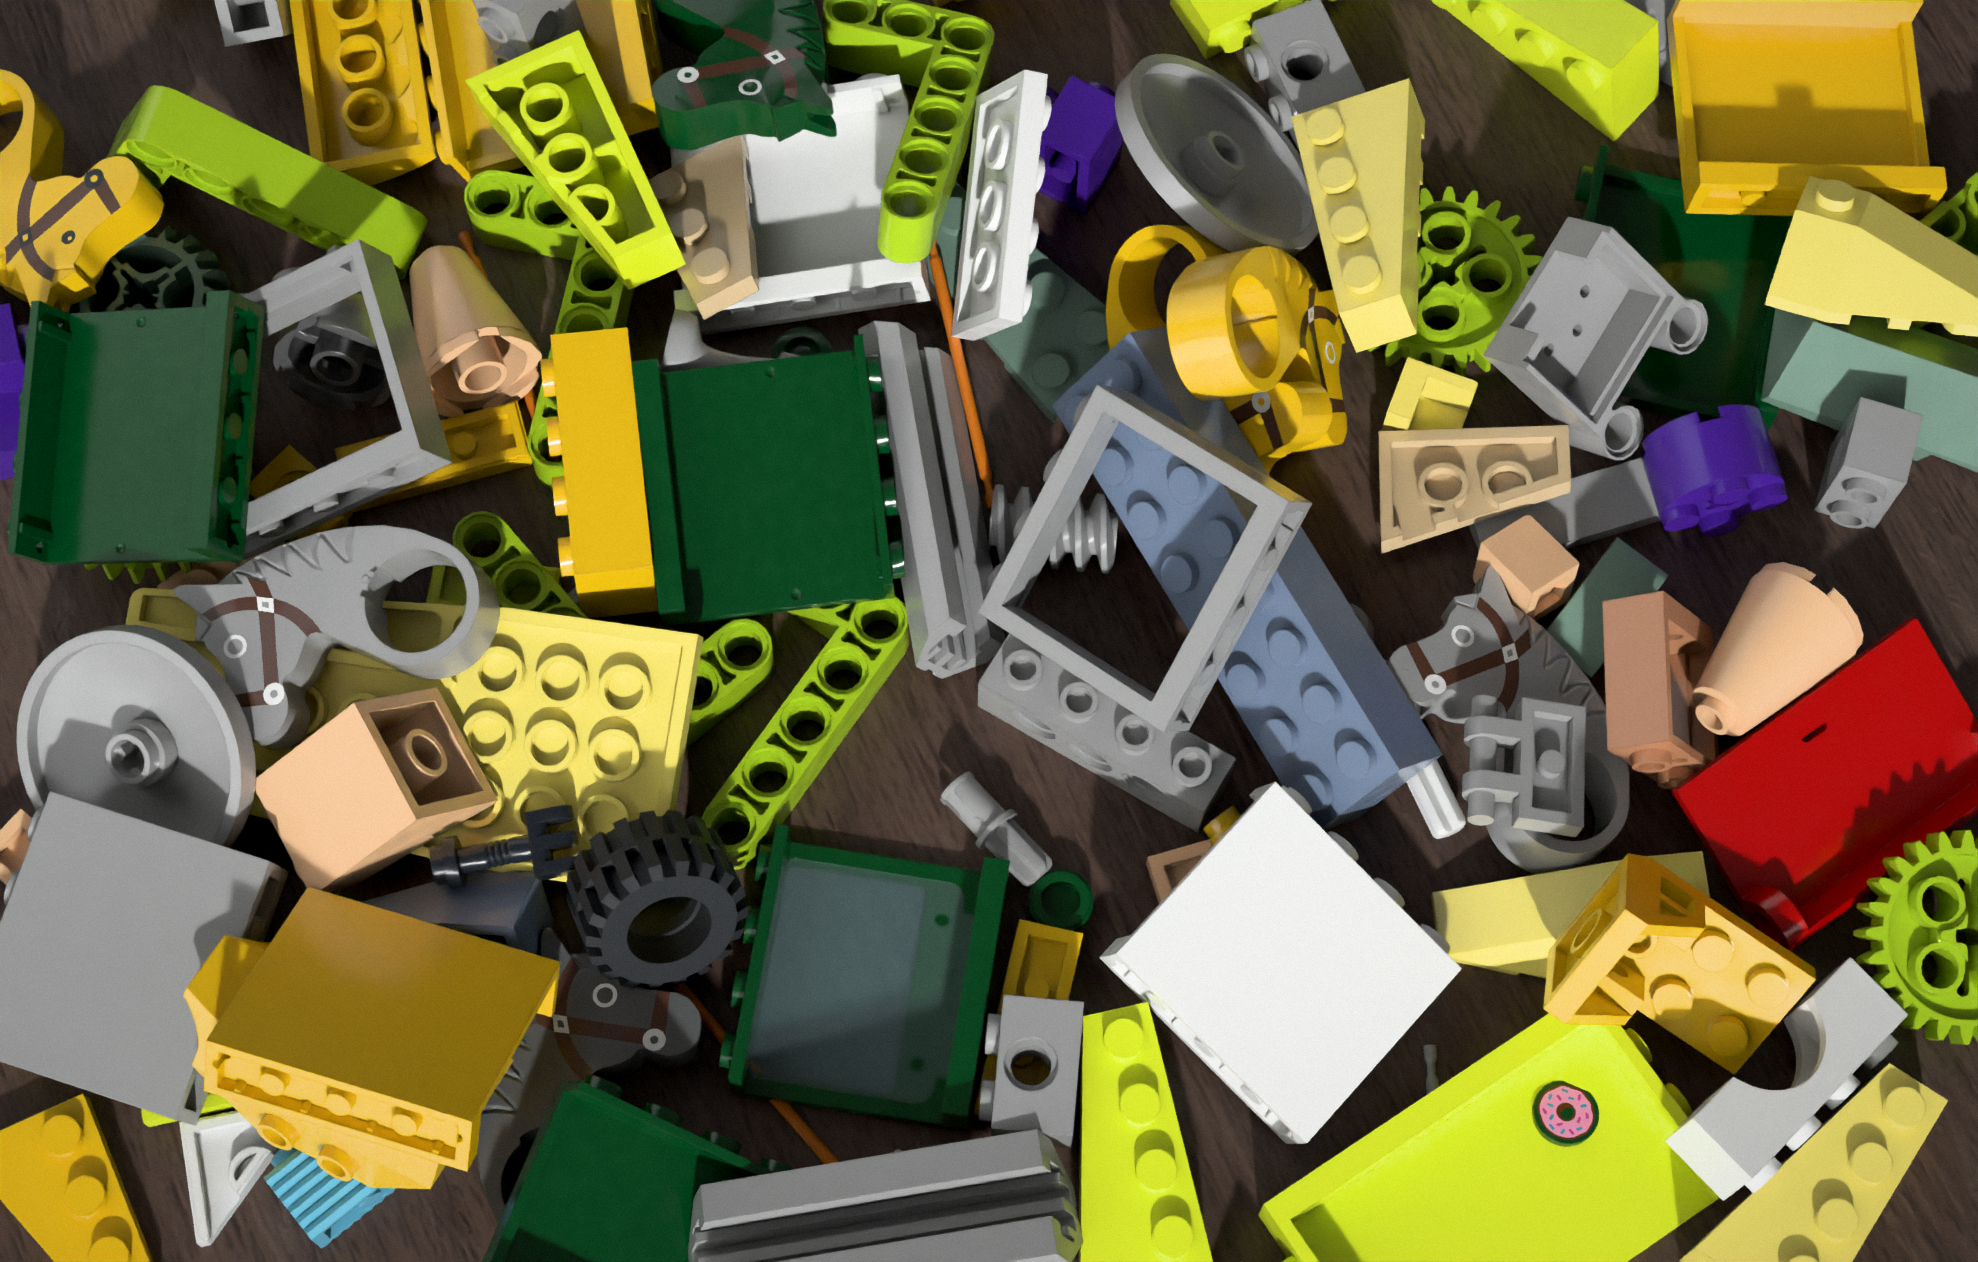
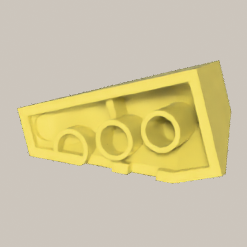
(1871, 259)

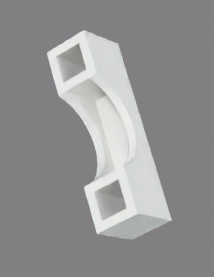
(1743, 1127)

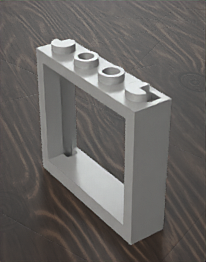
(384, 464)
(1227, 606)

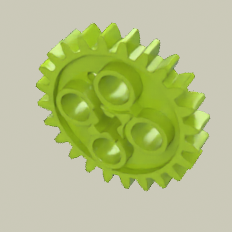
(1475, 312)
(1905, 934)

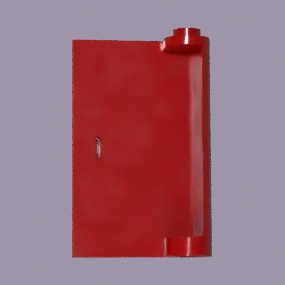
(1815, 817)

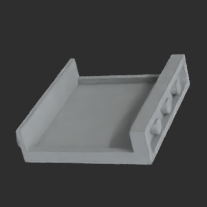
(106, 940)

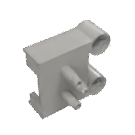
(1586, 330)

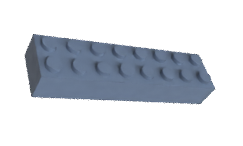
(1304, 661)

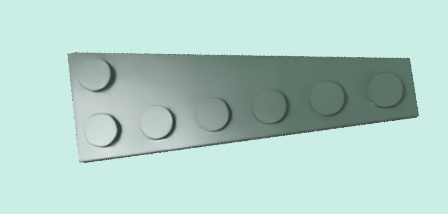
(1058, 334)

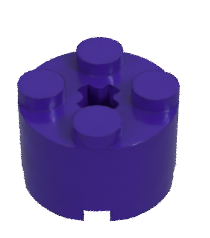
(1712, 470)

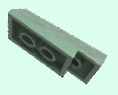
(1827, 367)

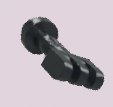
(452, 862)

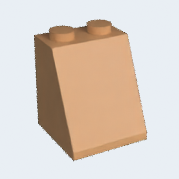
(372, 788)

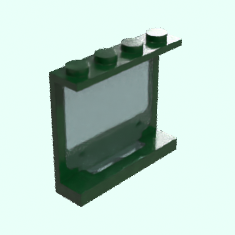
(865, 983)

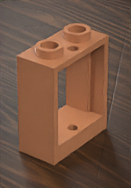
(1651, 669)

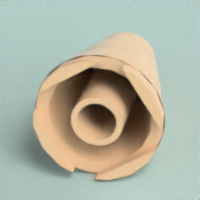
(468, 335)
(1774, 649)

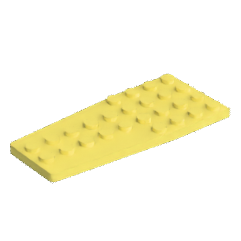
(549, 710)

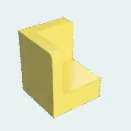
(1429, 399)

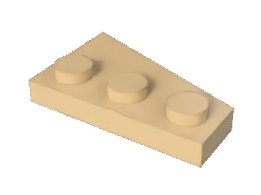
(711, 222)
(1465, 476)

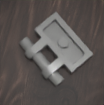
(1546, 765)

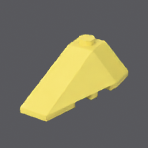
(1518, 920)

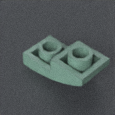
(1580, 623)

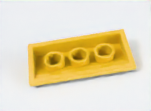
(363, 86)

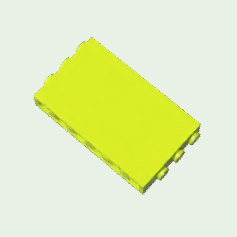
(1479, 1182)

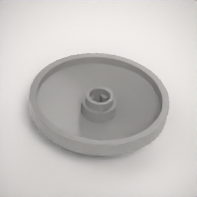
(1215, 155)
(140, 732)

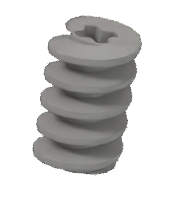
(1083, 535)

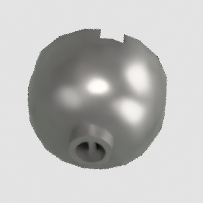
(333, 357)

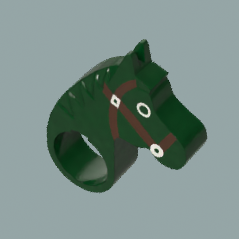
(754, 75)

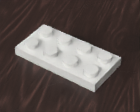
(1000, 206)

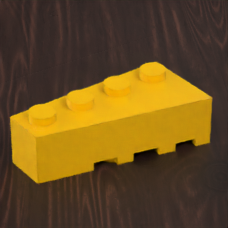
(602, 472)

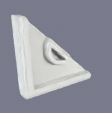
(222, 1165)

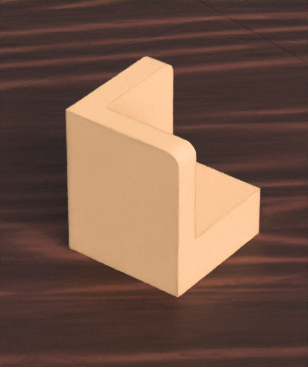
(1531, 565)

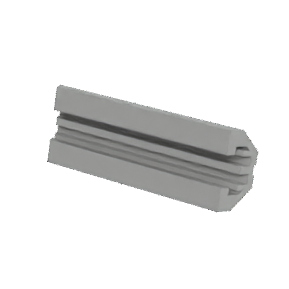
(935, 502)
(928, 1204)

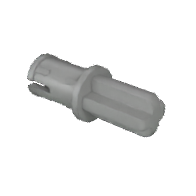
(996, 829)

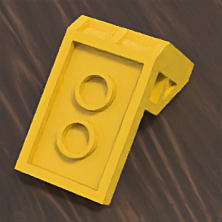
(1676, 958)

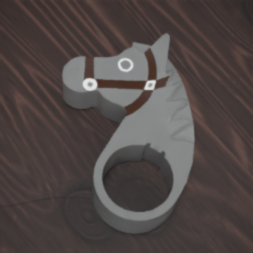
(323, 592)
(1507, 655)

